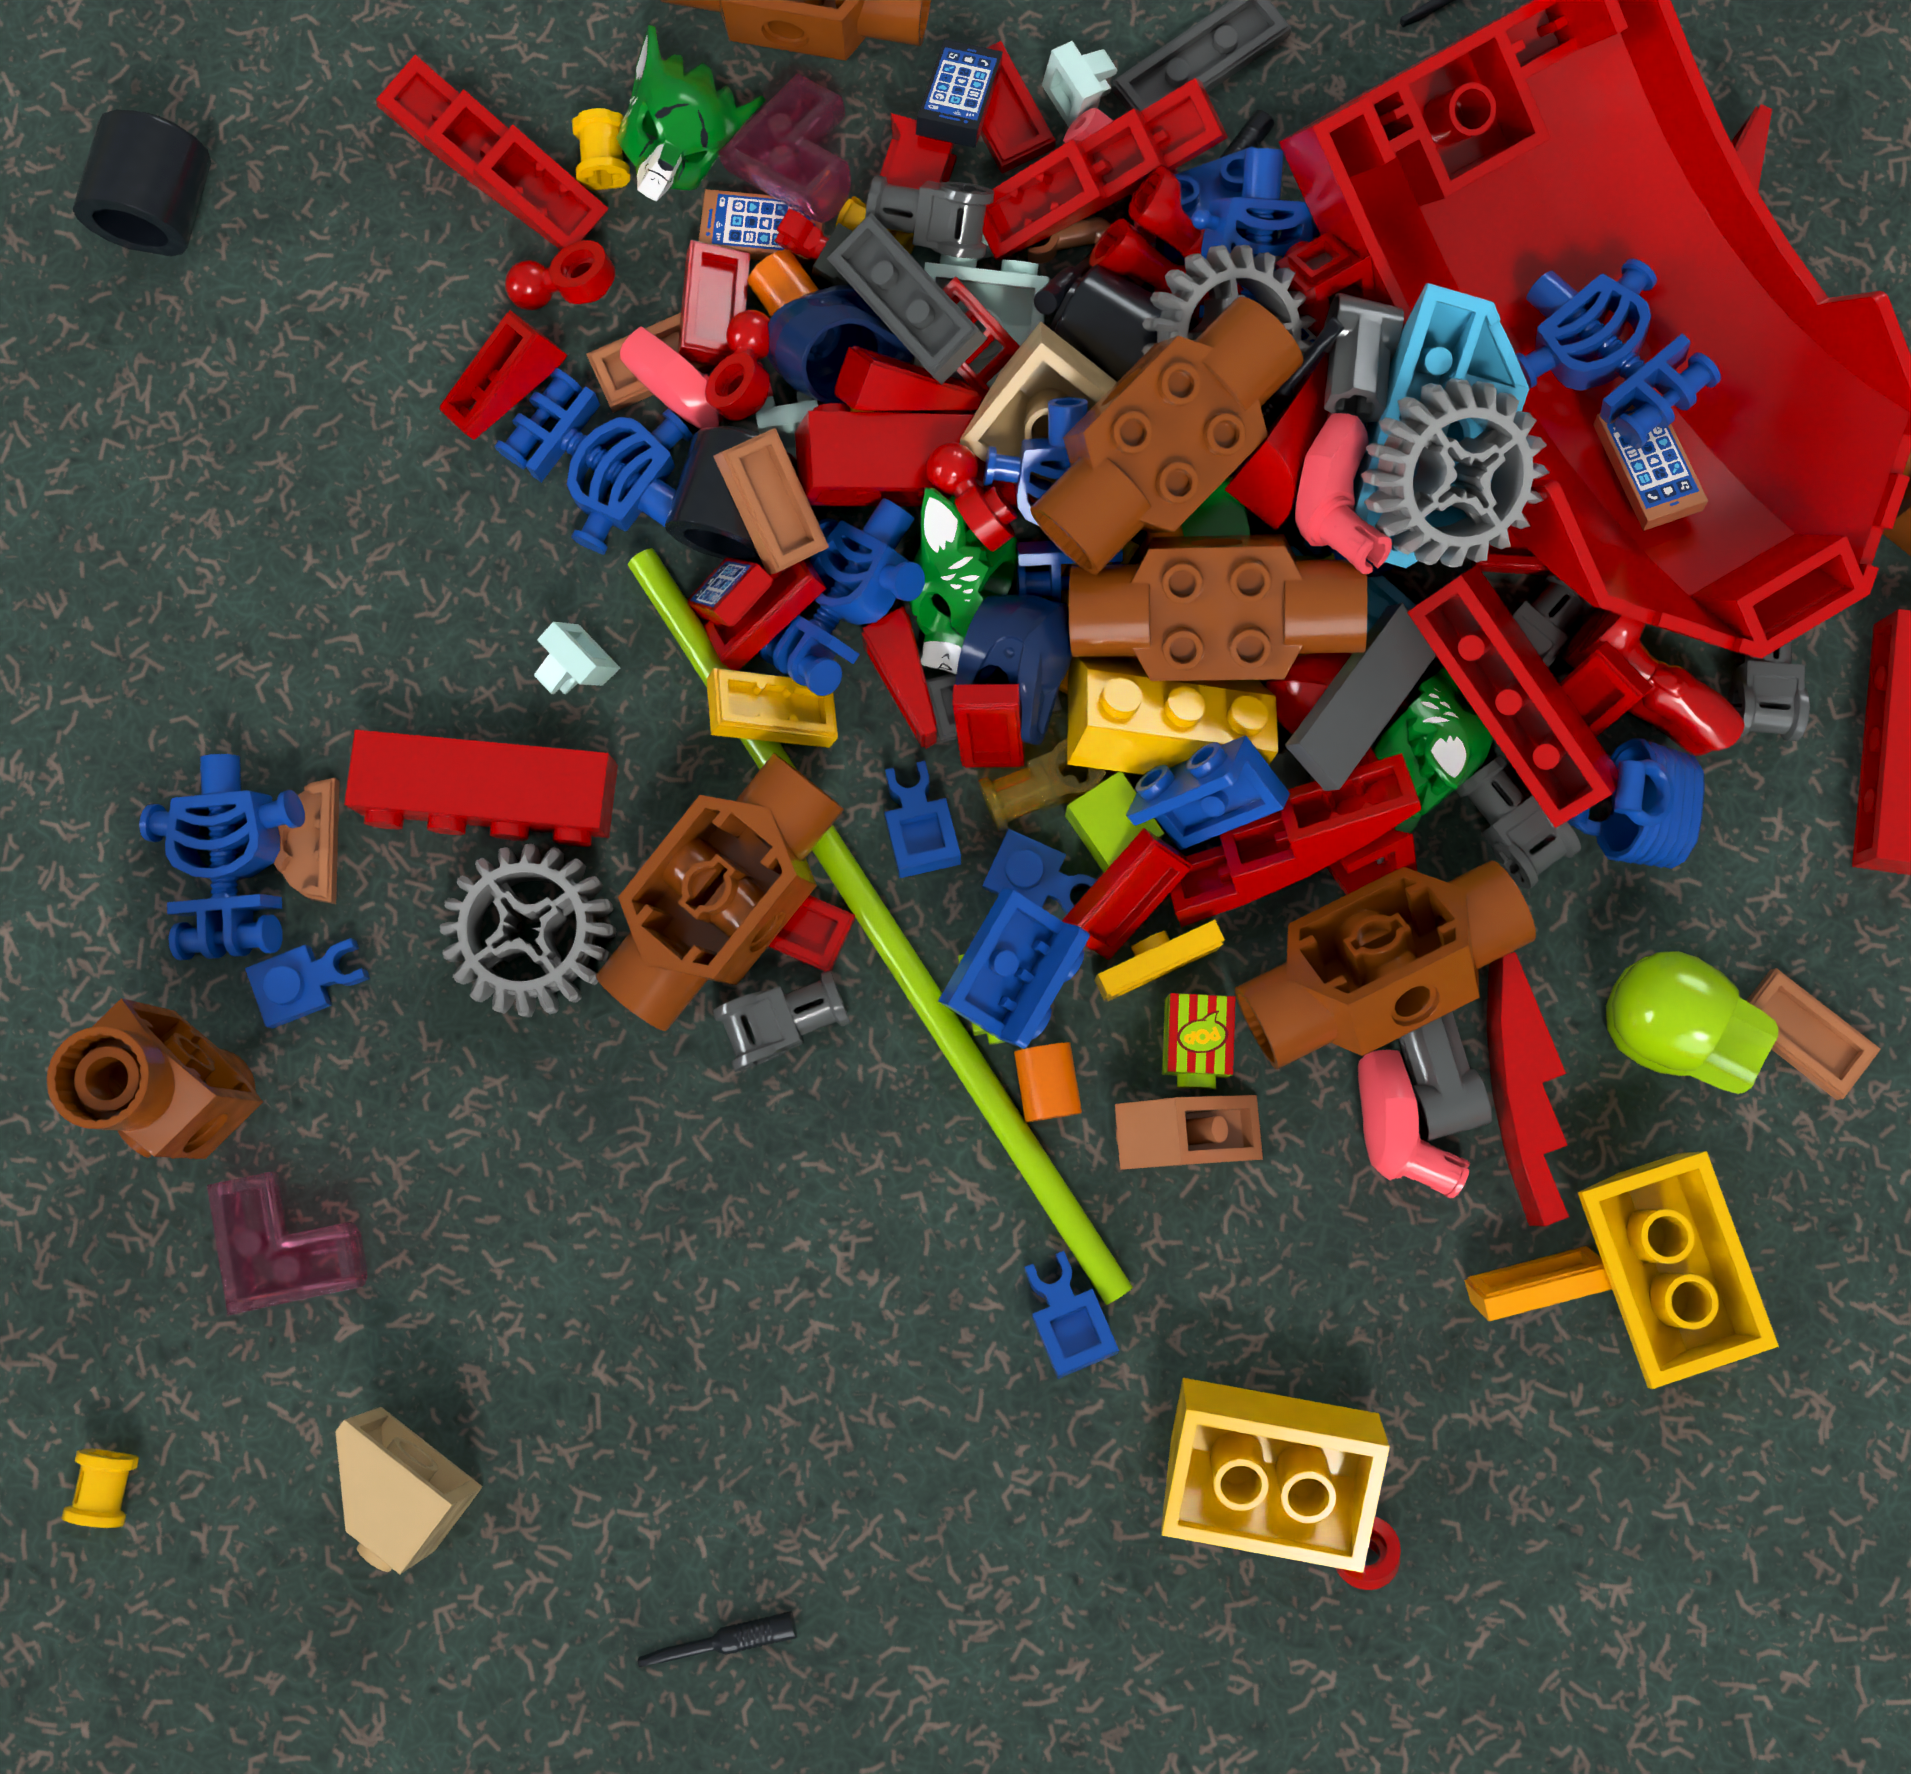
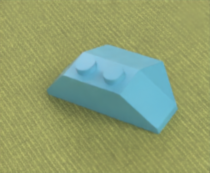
(1442, 340)

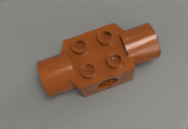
(819, 26)
(1167, 434)
(1218, 608)
(717, 892)
(1384, 961)
(145, 1077)

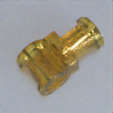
(1035, 787)

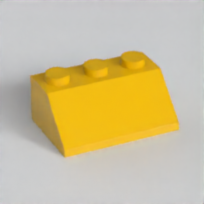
(1137, 724)
(1677, 1268)
(1274, 1475)

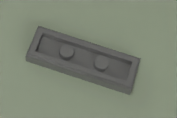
(1206, 51)
(907, 299)
(1361, 699)

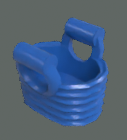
(1653, 807)

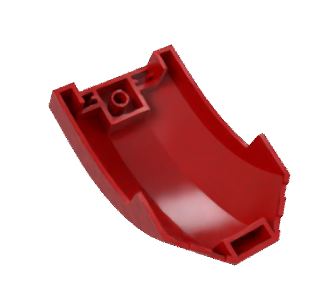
(1593, 144)

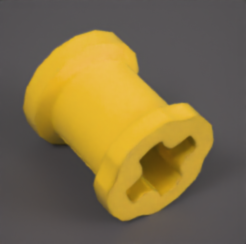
(600, 152)
(100, 1488)

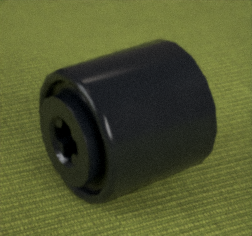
(142, 182)
(1105, 320)
(702, 506)

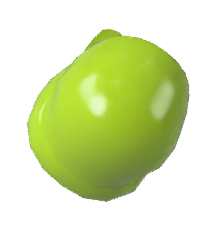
(1688, 1022)

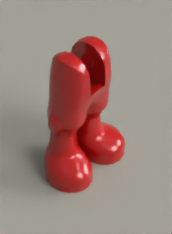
(1159, 211)
(1677, 703)

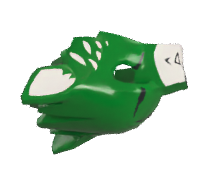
(683, 116)
(957, 578)
(1439, 742)

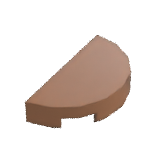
(311, 851)

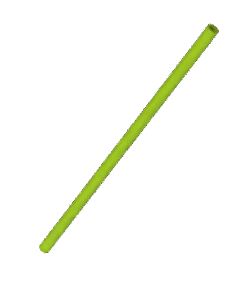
(909, 971)

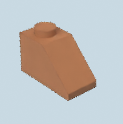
(1188, 1131)

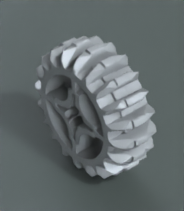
(1219, 277)
(1499, 451)
(504, 946)

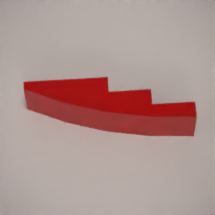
(491, 155)
(1100, 169)
(1296, 841)
(1520, 1061)

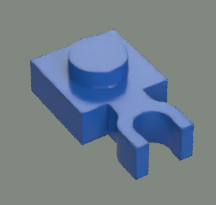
(920, 830)
(1033, 872)
(297, 982)
(1072, 1325)

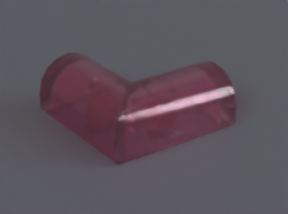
(782, 152)
(265, 1264)

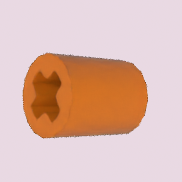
(780, 280)
(1047, 1082)

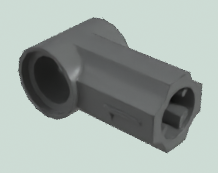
(1361, 356)
(1444, 1085)

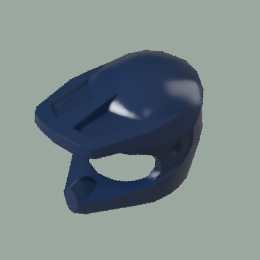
(814, 335)
(1029, 643)

